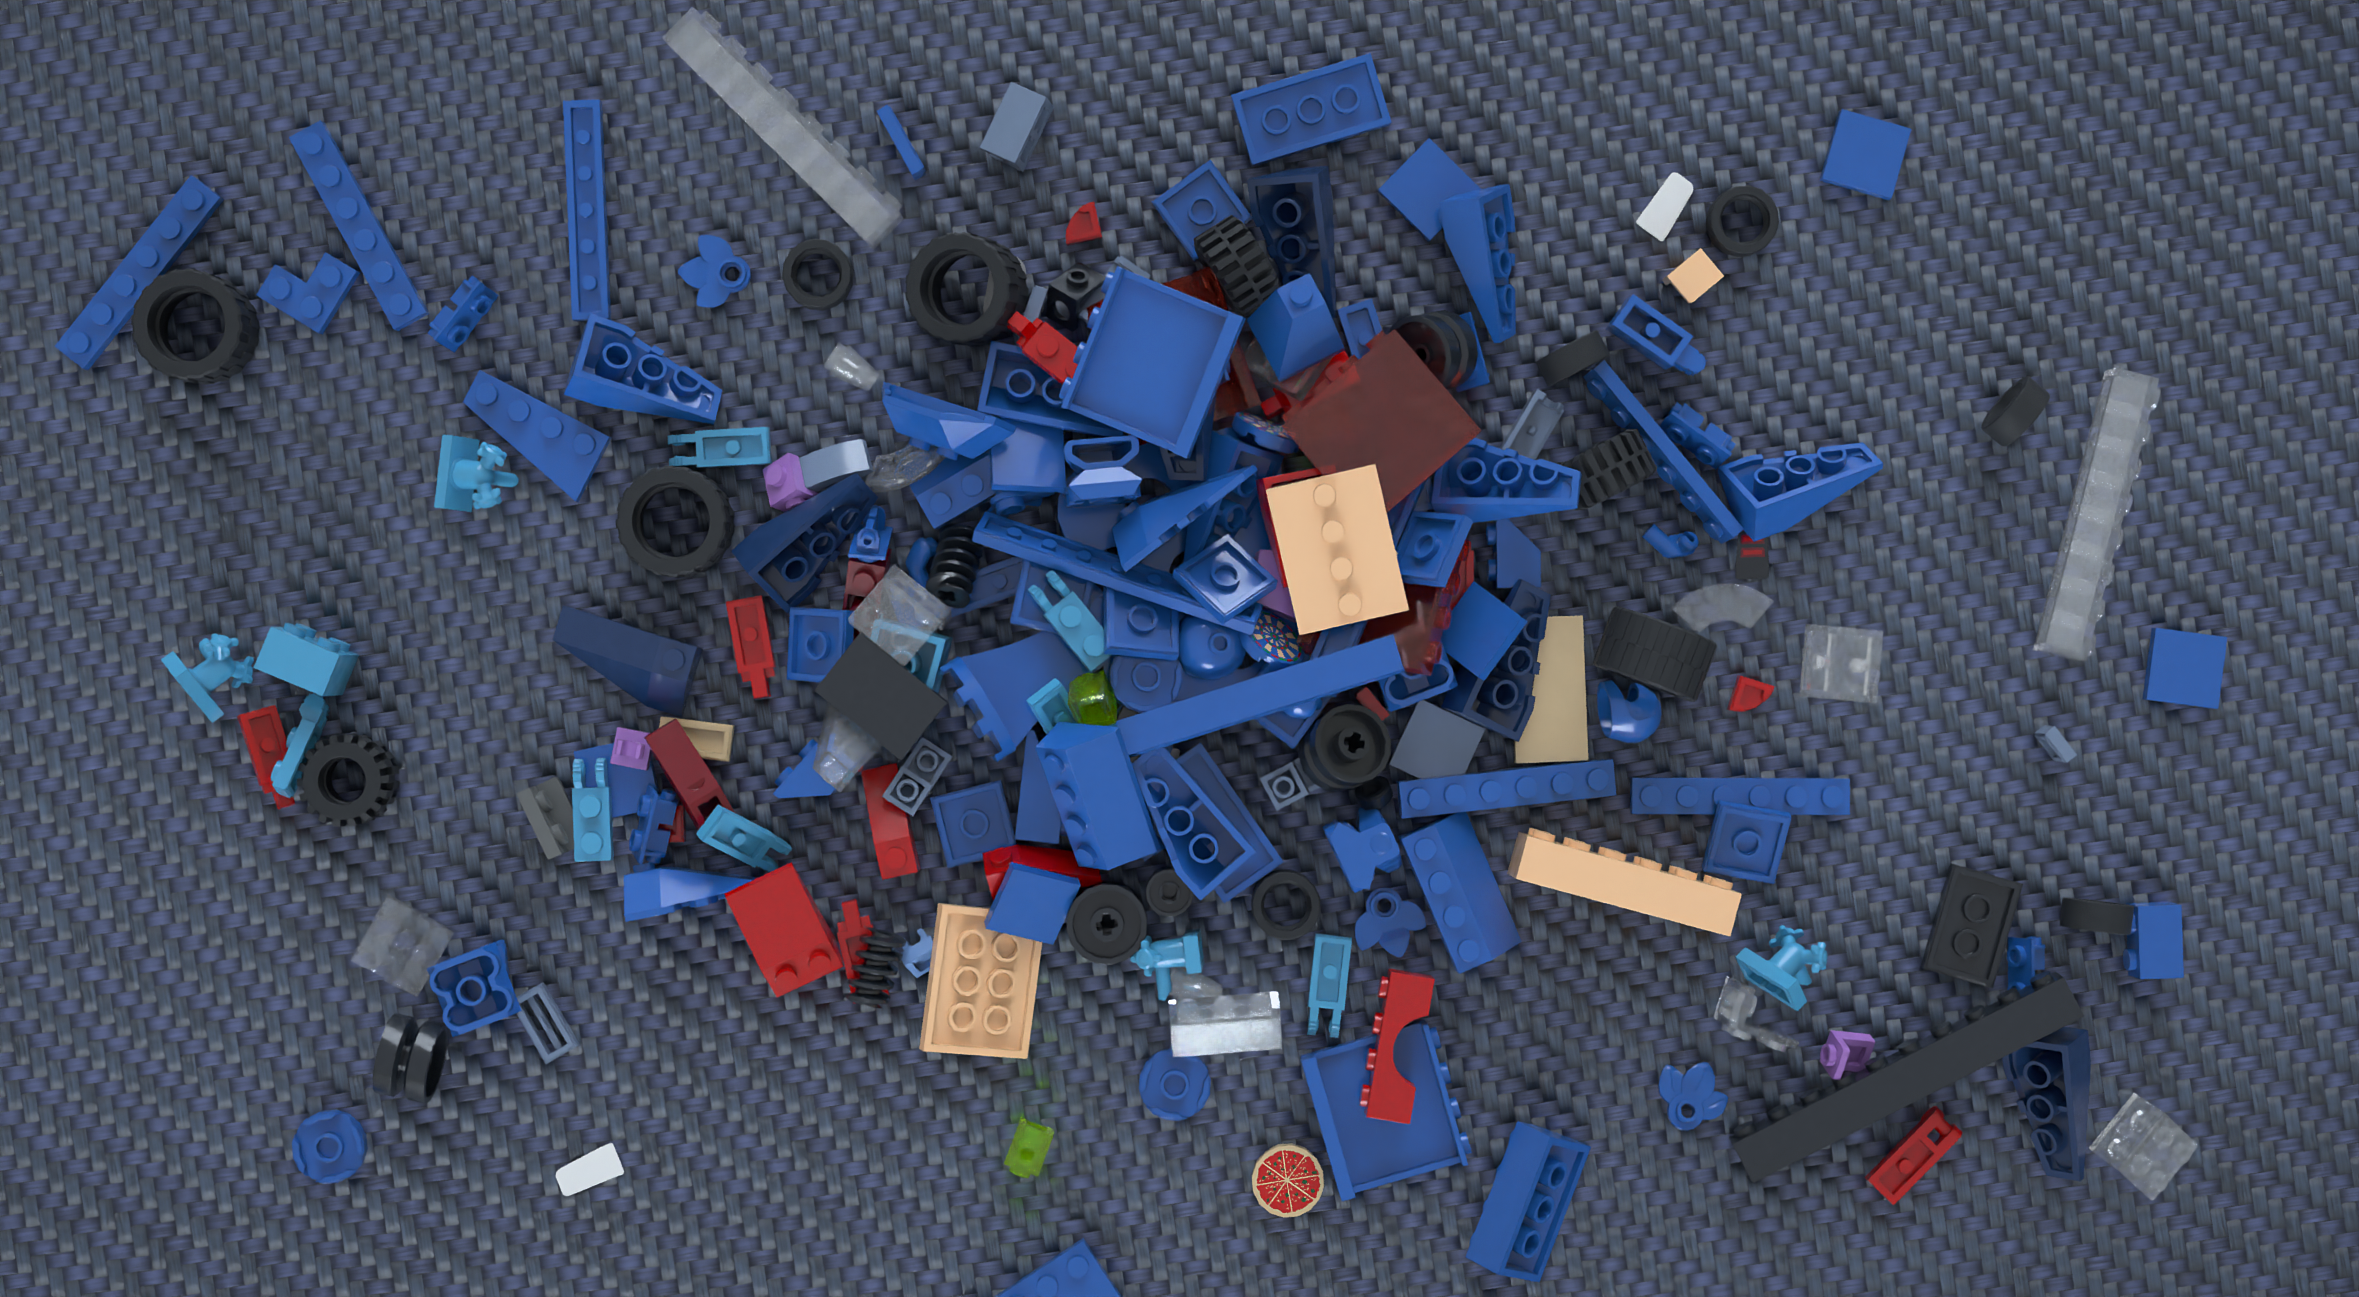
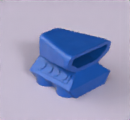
(1101, 471)
(1411, 687)
(1363, 847)
(474, 988)

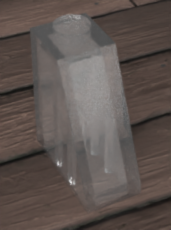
(842, 749)

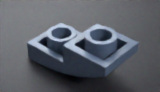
(835, 464)
(917, 776)
(1287, 784)

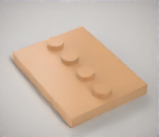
(1337, 549)
(979, 987)

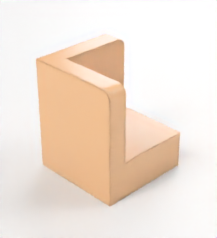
(1694, 276)

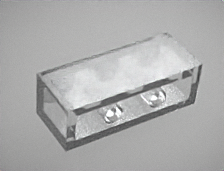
(1225, 1024)

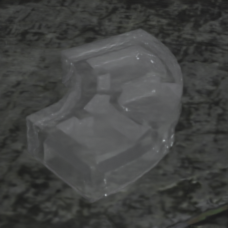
(902, 468)
(1721, 603)

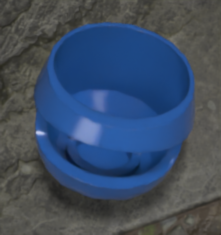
(1627, 719)

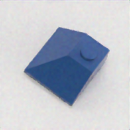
(1295, 328)

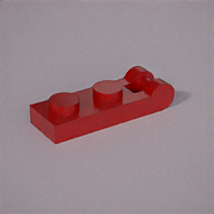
(1913, 1156)

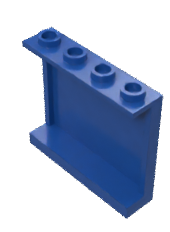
(1151, 361)
(1379, 1151)

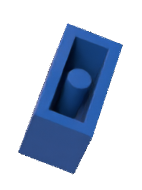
(2155, 941)

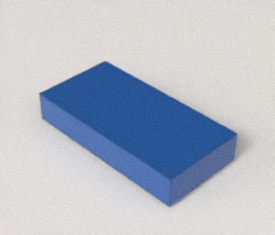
(901, 142)

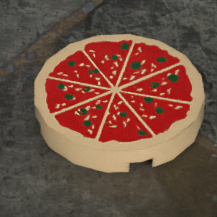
(1287, 1180)

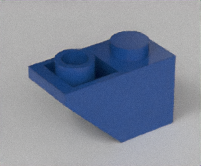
(1513, 556)
(803, 780)

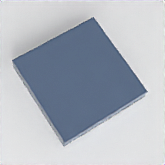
(1435, 743)

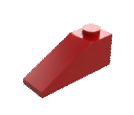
(889, 825)
(1053, 860)

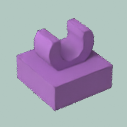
(631, 749)

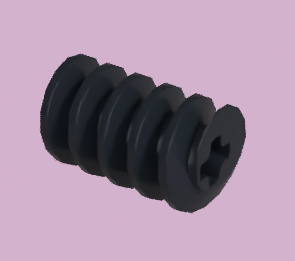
(954, 566)
(875, 968)

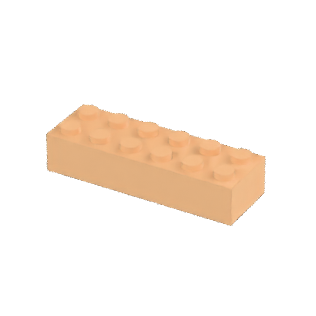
(1625, 884)

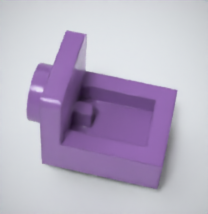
(786, 483)
(1845, 1052)

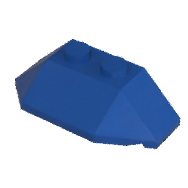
(942, 423)

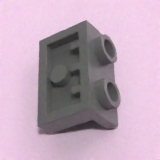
(550, 816)

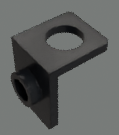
(1071, 289)

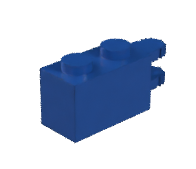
(1656, 337)

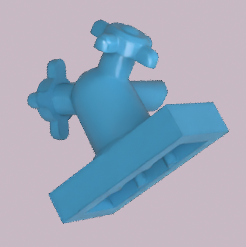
(462, 473)
(210, 673)
(1169, 954)
(1778, 973)

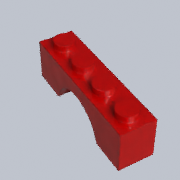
(1405, 998)

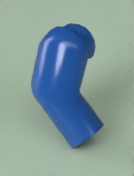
(1673, 545)
(918, 558)

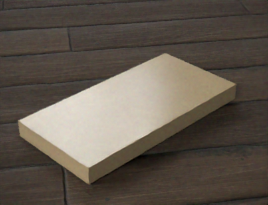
(1560, 712)

